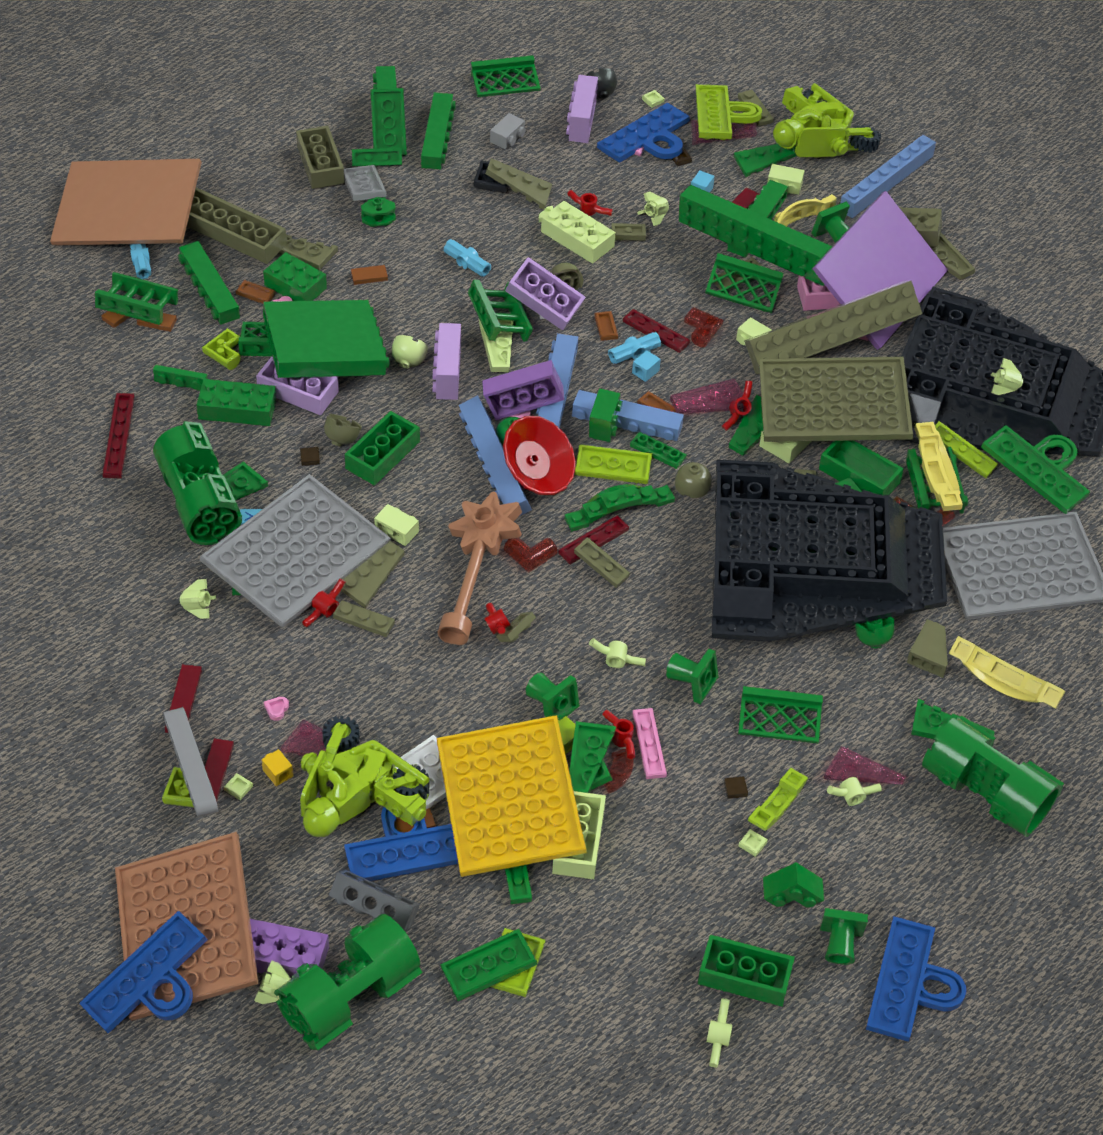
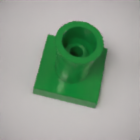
(832, 221)
(700, 675)
(556, 699)
(843, 928)

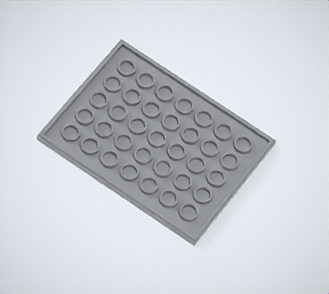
(294, 550)
(1022, 565)

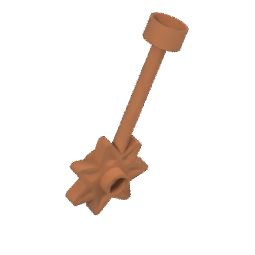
(480, 530)

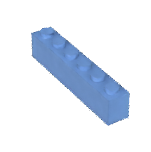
(634, 417)

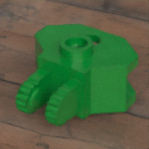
(376, 210)

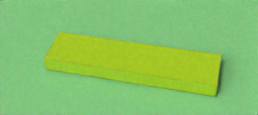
(965, 451)

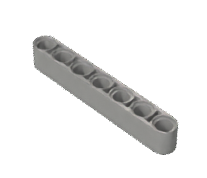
(190, 762)

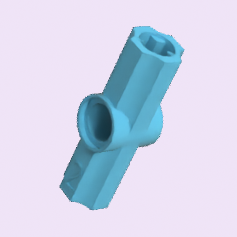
(467, 257)
(141, 260)
(634, 347)

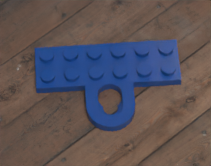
(644, 132)
(402, 852)
(143, 972)
(902, 980)

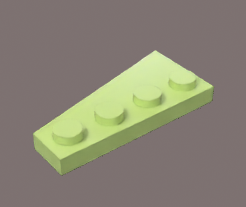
(499, 350)

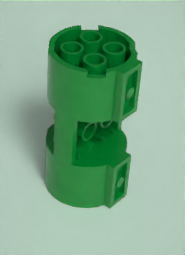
(197, 483)
(1018, 793)
(317, 1000)

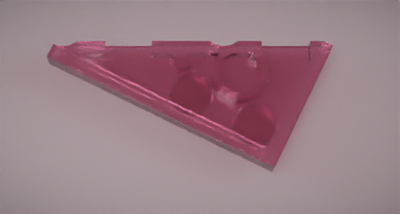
(850, 764)

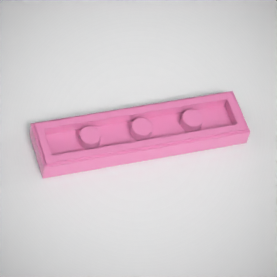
(649, 743)

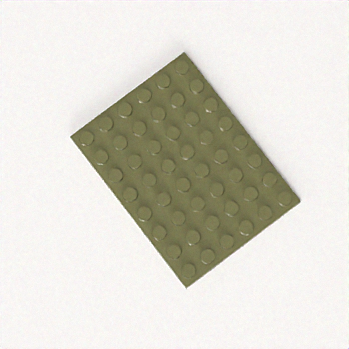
(834, 399)

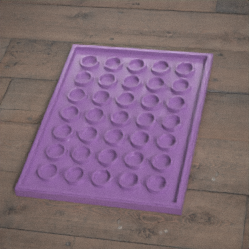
(876, 254)

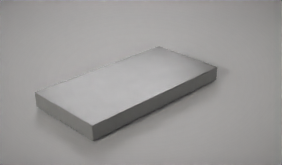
(364, 183)

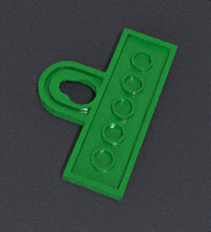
(1036, 469)

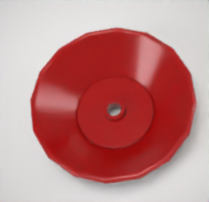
(539, 455)

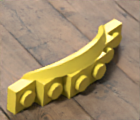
(804, 209)
(938, 467)
(1005, 676)

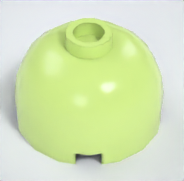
(408, 352)

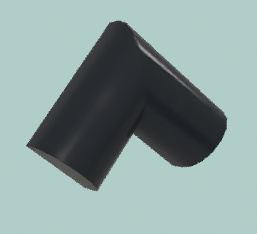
(485, 182)

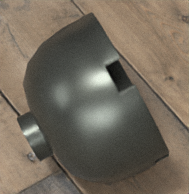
(606, 82)

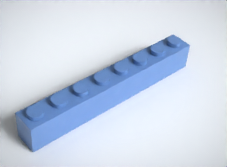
(888, 175)
(563, 358)
(492, 453)

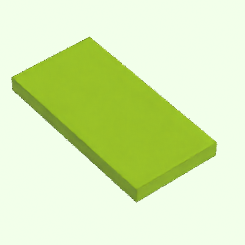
(613, 464)

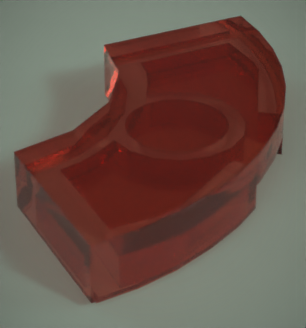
(619, 771)

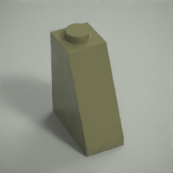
(930, 649)

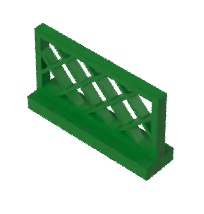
(503, 67)
(751, 271)
(250, 343)
(779, 699)

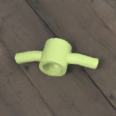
(616, 654)
(853, 791)
(719, 1033)

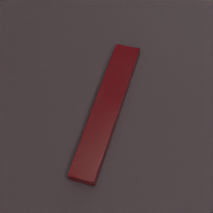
(118, 435)

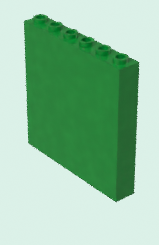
(324, 338)

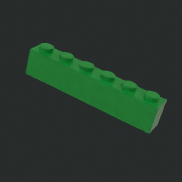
(438, 131)
(765, 204)
(209, 283)

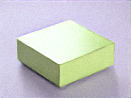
(653, 98)
(238, 786)
(753, 842)

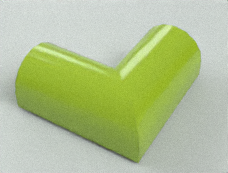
(221, 349)
(176, 790)

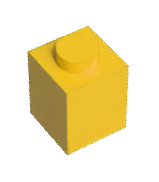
(277, 767)

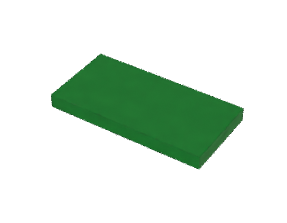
(388, 118)
(488, 964)

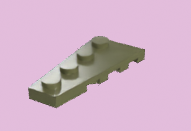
(519, 181)
(313, 254)
(953, 259)

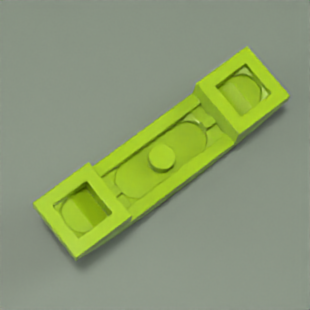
(778, 802)

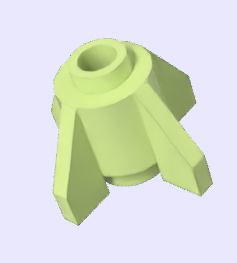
(655, 207)
(1008, 379)
(196, 599)
(271, 982)

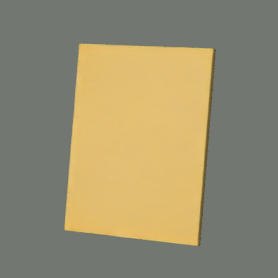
(510, 796)

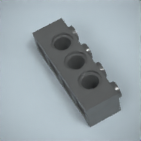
(342, 892)

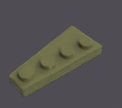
(369, 576)

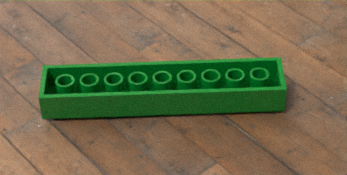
(751, 232)

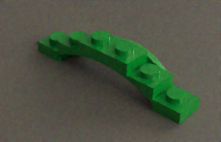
(616, 499)

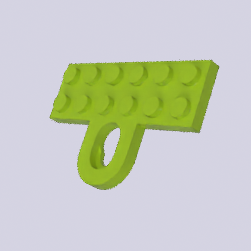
(717, 114)

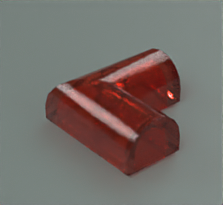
(705, 325)
(531, 557)

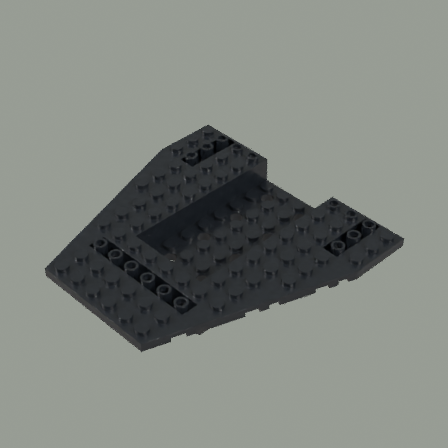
(968, 335)
(799, 592)

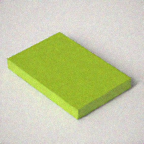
(520, 983)

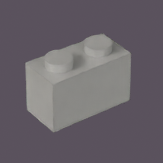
(507, 131)

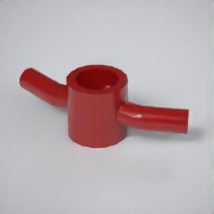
(588, 204)
(733, 406)
(324, 603)
(496, 620)
(623, 733)

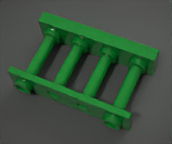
(135, 308)
(489, 318)
(921, 489)

